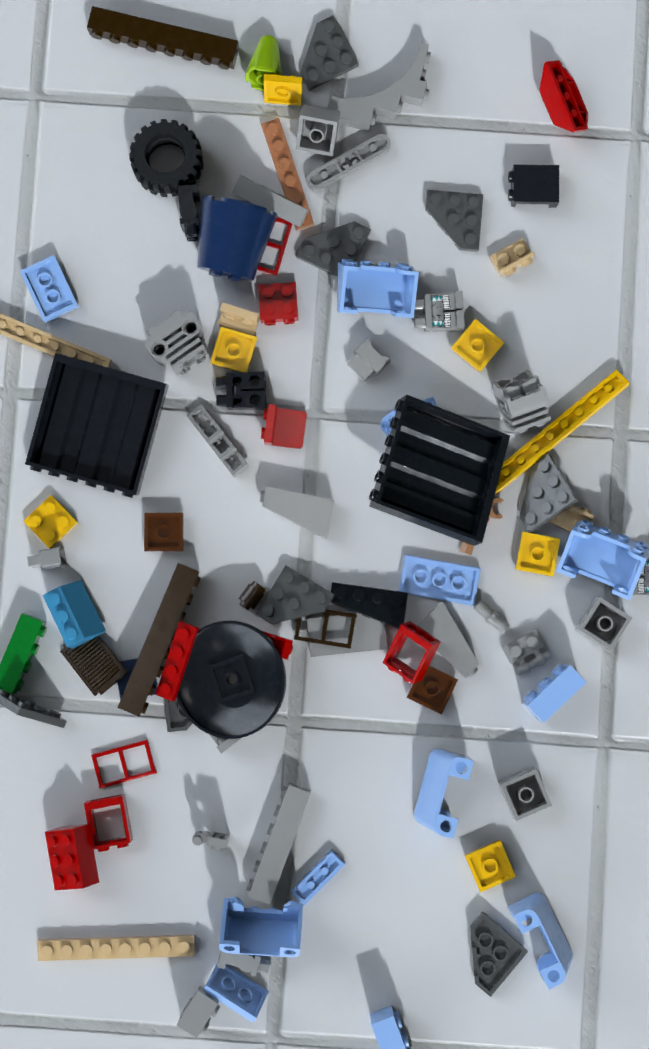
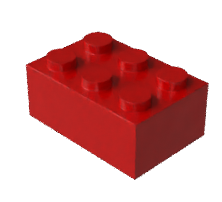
(72, 857)

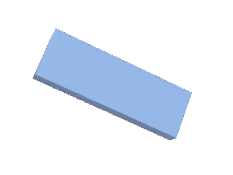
(317, 877)

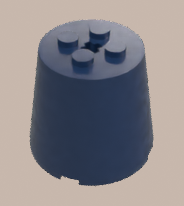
(233, 237)

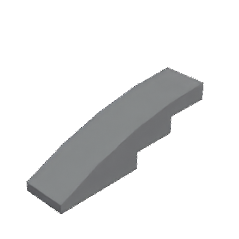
(269, 199)
(218, 441)

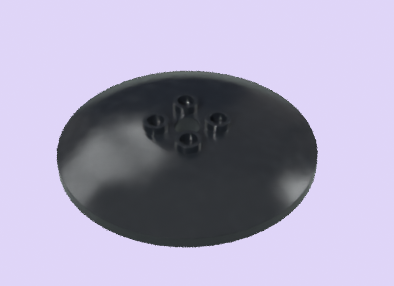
(229, 708)

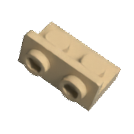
(512, 257)
(238, 319)
(569, 517)

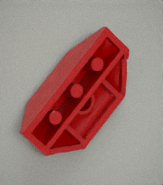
(562, 98)

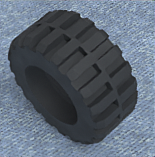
(156, 136)

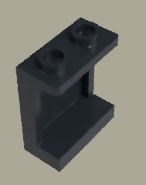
(534, 185)

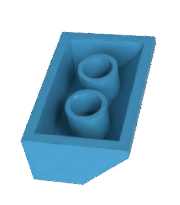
(74, 613)

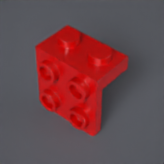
(284, 427)

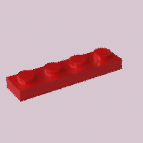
(177, 661)

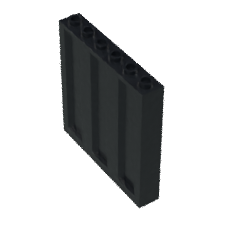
(96, 425)
(439, 470)

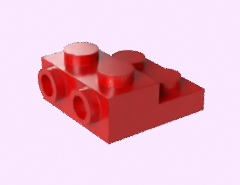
(278, 303)

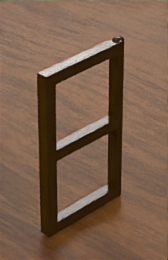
(324, 631)

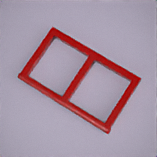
(281, 247)
(123, 762)

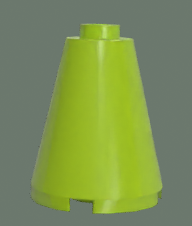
(264, 61)

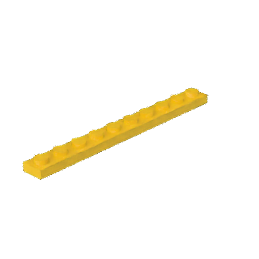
(561, 428)

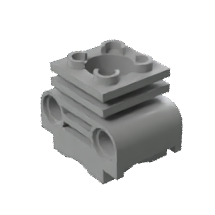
(180, 345)
(522, 402)

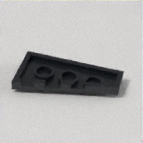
(373, 603)

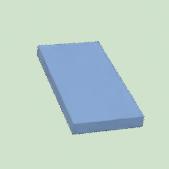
(439, 580)

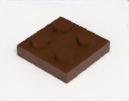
(163, 531)
(433, 690)

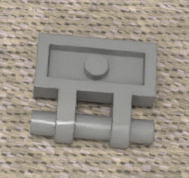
(524, 646)
(215, 839)

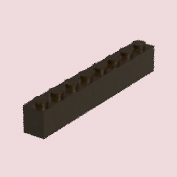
(163, 38)
(158, 640)

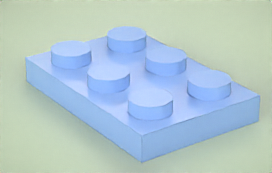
(49, 289)
(236, 991)

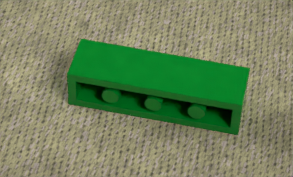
(20, 651)

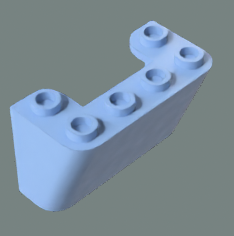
(376, 288)
(604, 557)
(428, 806)
(261, 930)
(556, 963)

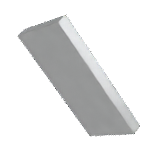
(367, 635)

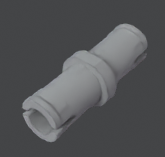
(491, 616)

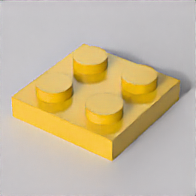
(282, 89)
(477, 345)
(233, 350)
(50, 521)
(537, 554)
(490, 865)

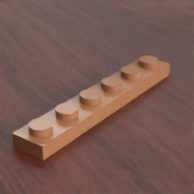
(285, 167)

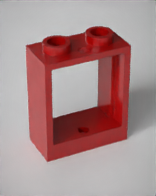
(423, 639)
(106, 802)

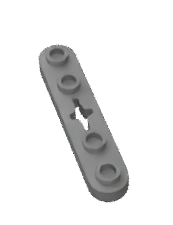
(364, 154)

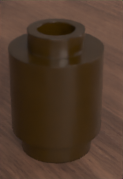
(251, 595)

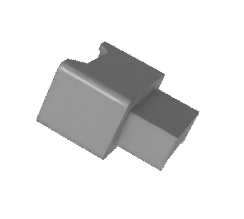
(367, 360)
(48, 559)

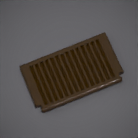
(95, 665)

